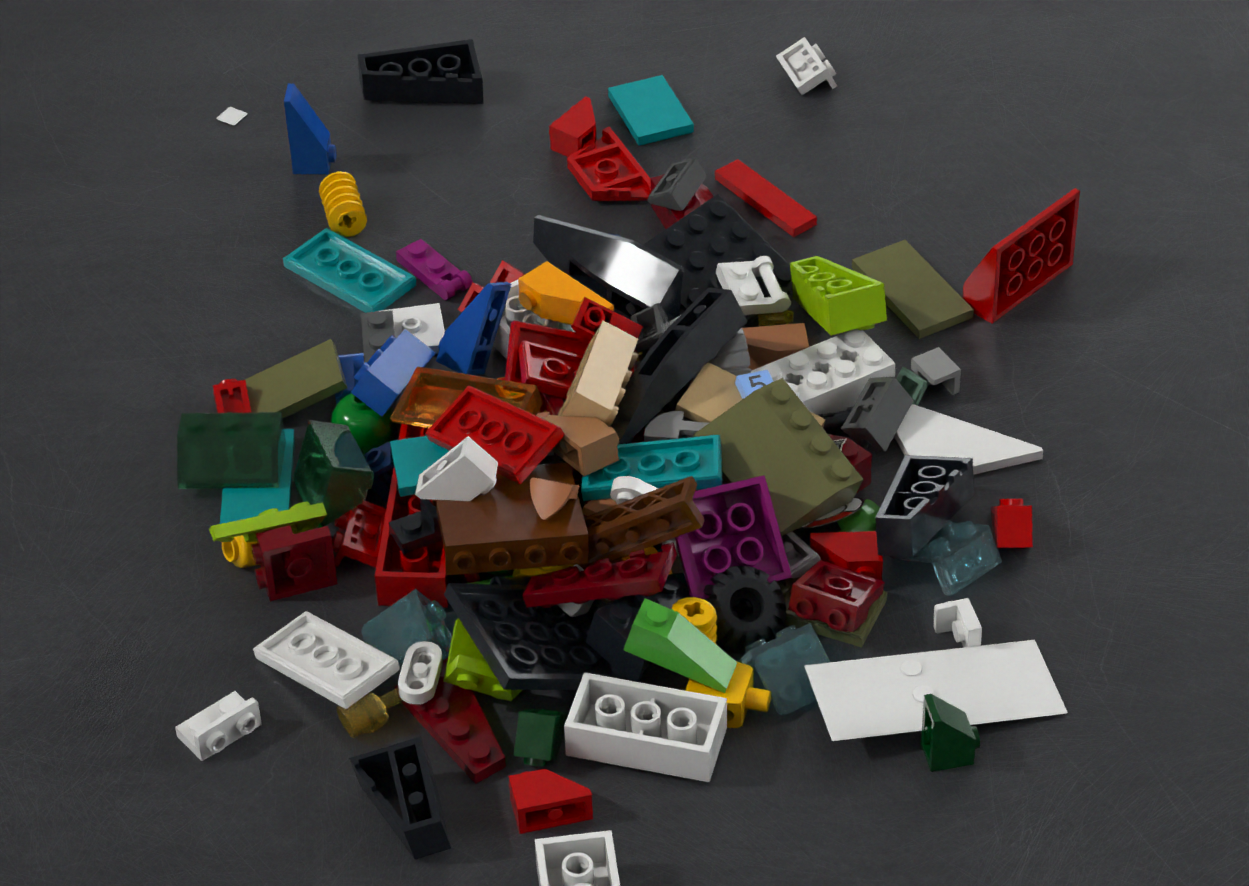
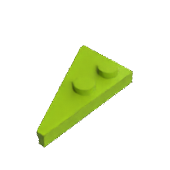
(300, 518)

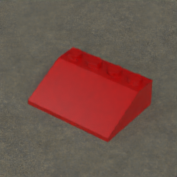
(1024, 260)

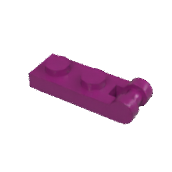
(433, 269)

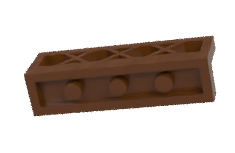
(643, 522)

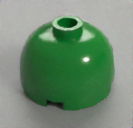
(364, 423)

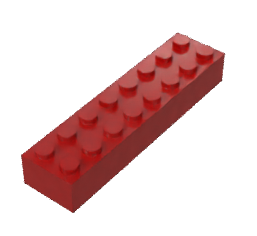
(419, 569)

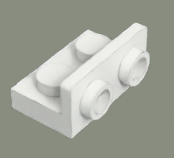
(805, 66)
(219, 725)

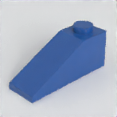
(307, 135)
(472, 334)

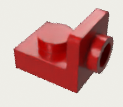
(231, 396)

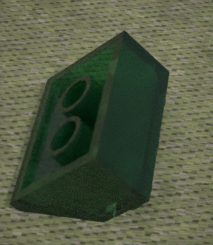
(230, 450)
(332, 469)

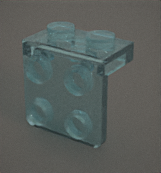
(959, 554)
(407, 623)
(782, 666)

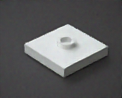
(421, 321)

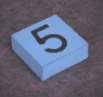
(752, 381)

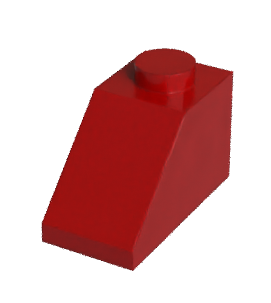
(850, 550)
(548, 800)

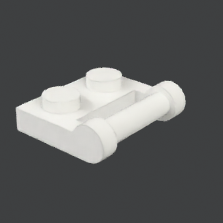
(742, 281)

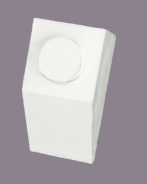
(459, 474)

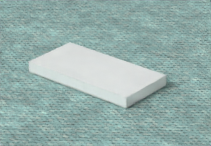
(326, 659)

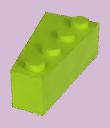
(837, 295)

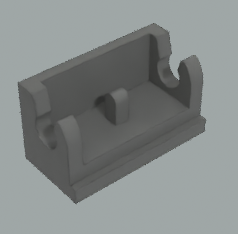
(878, 413)

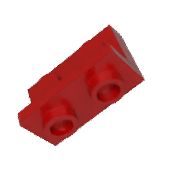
(359, 534)

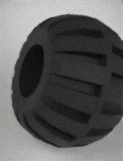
(761, 600)

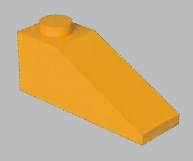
(554, 294)

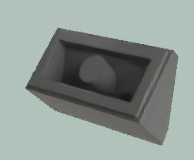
(678, 185)

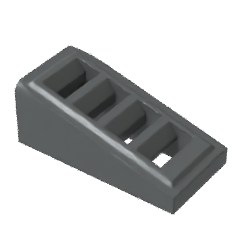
(654, 325)

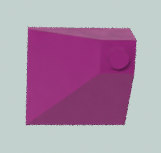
(736, 532)

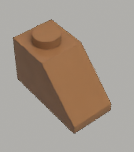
(586, 442)

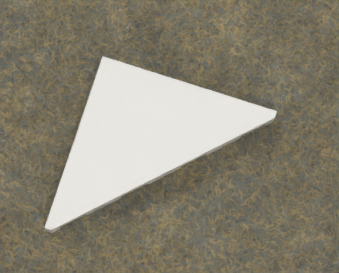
(939, 435)

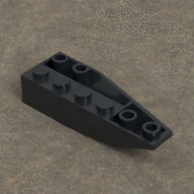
(611, 266)
(677, 358)

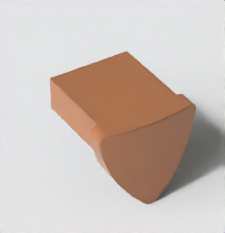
(551, 496)

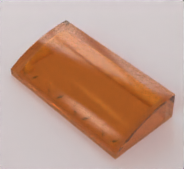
(434, 390)

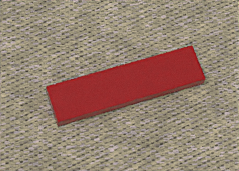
(766, 198)

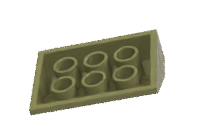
(781, 439)

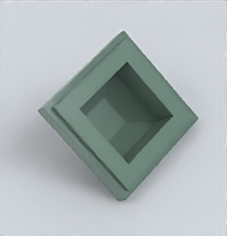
(913, 384)

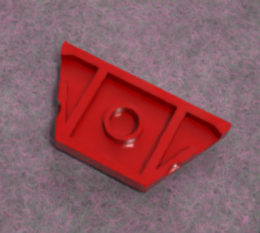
(609, 170)

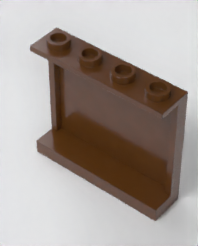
(506, 531)

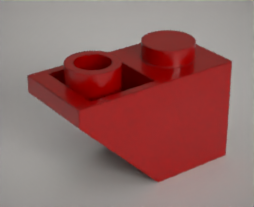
(573, 128)
(591, 316)
(1012, 524)

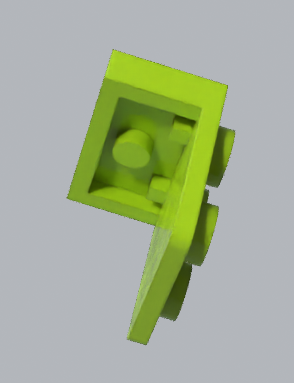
(469, 668)

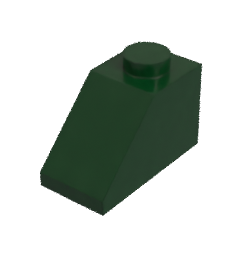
(539, 735)
(947, 735)

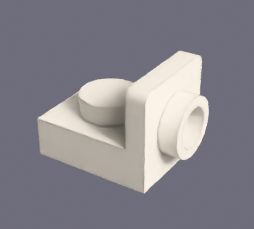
(959, 618)

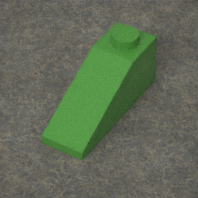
(677, 645)

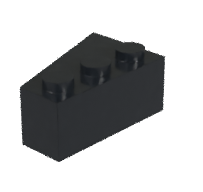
(614, 621)

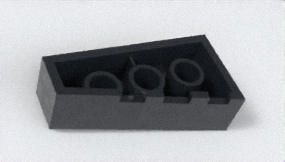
(423, 74)
(921, 502)

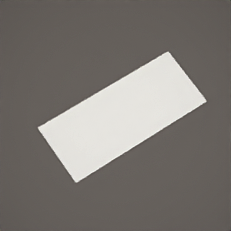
(984, 681)

